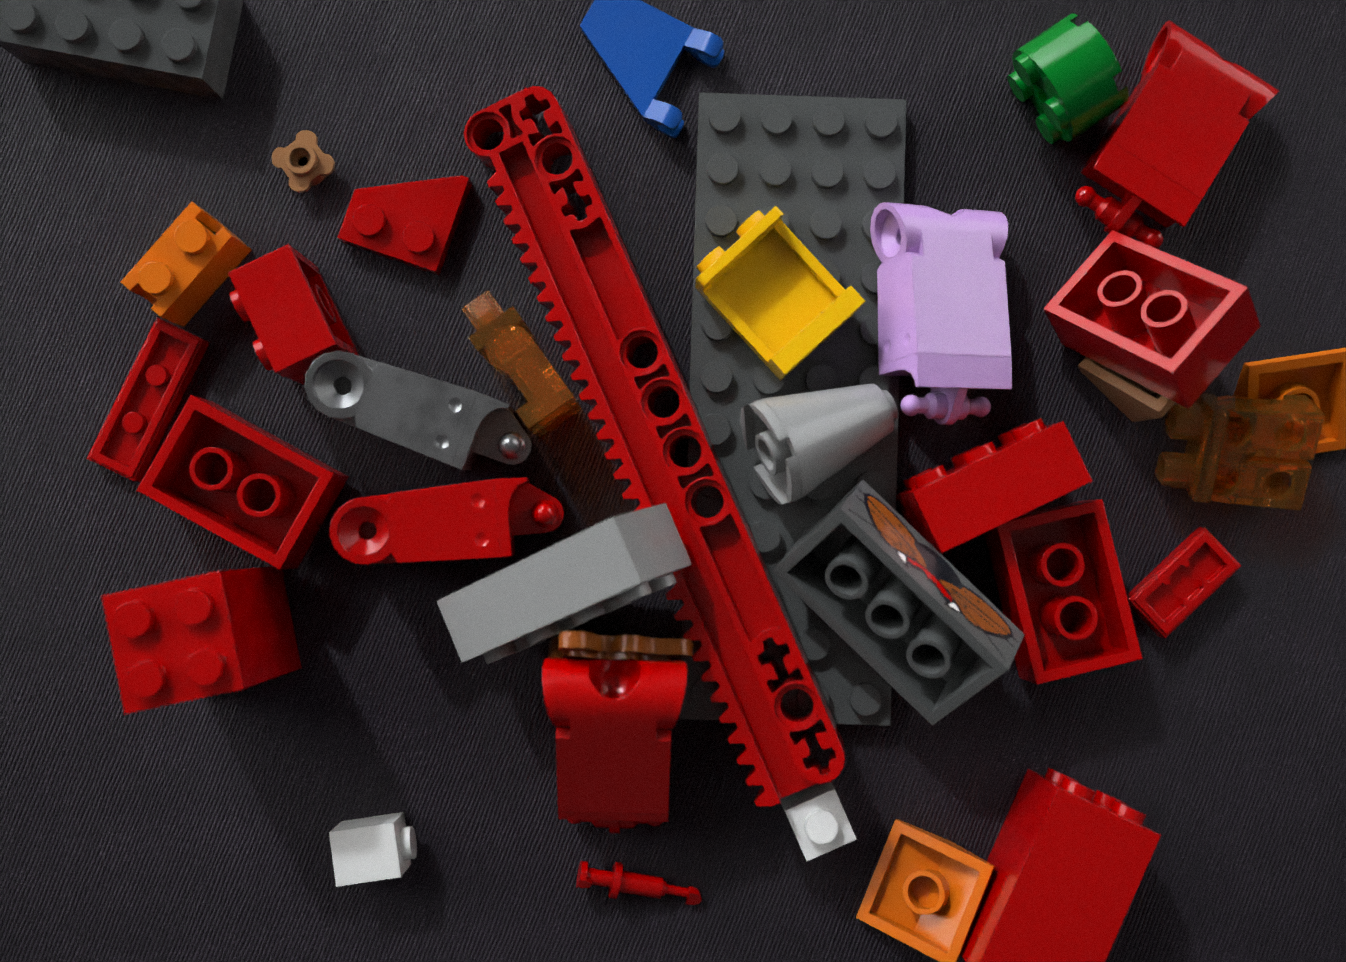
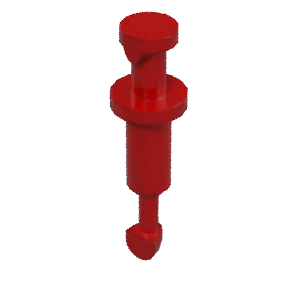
(632, 883)

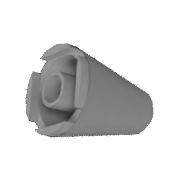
(814, 435)

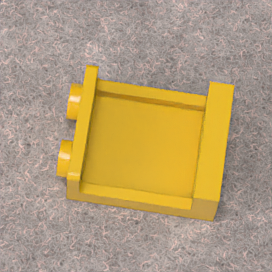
(775, 292)

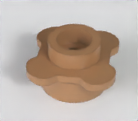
(316, 169)

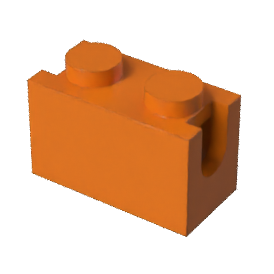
(186, 265)

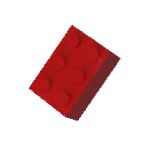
(1153, 317)
(242, 483)
(993, 484)
(1063, 591)

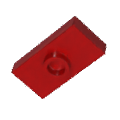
(1182, 582)

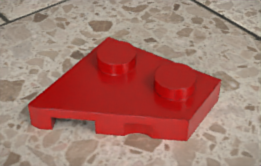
(407, 220)

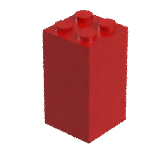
(200, 636)
(1060, 874)

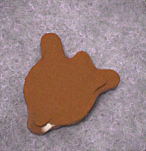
(620, 647)

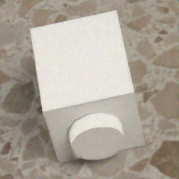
(818, 820)
(372, 848)

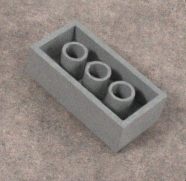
(566, 585)

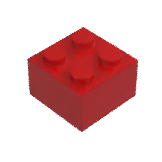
(289, 312)

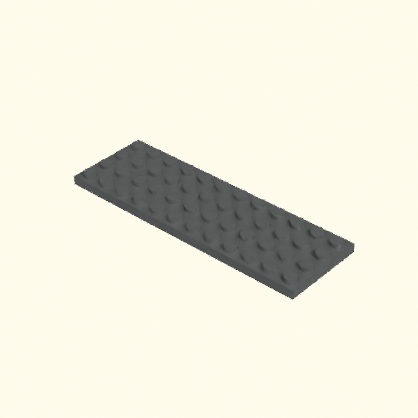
(827, 172)

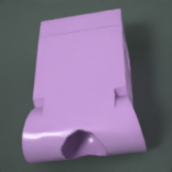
(942, 306)

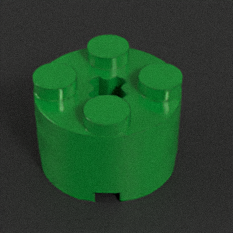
(1068, 79)

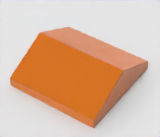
(1313, 374)
(925, 891)

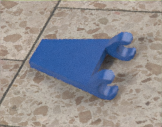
(642, 50)

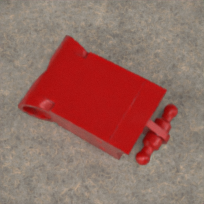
(1171, 136)
(443, 522)
(613, 737)

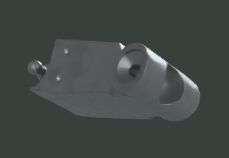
(416, 410)

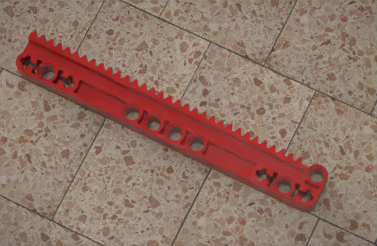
(601, 321)

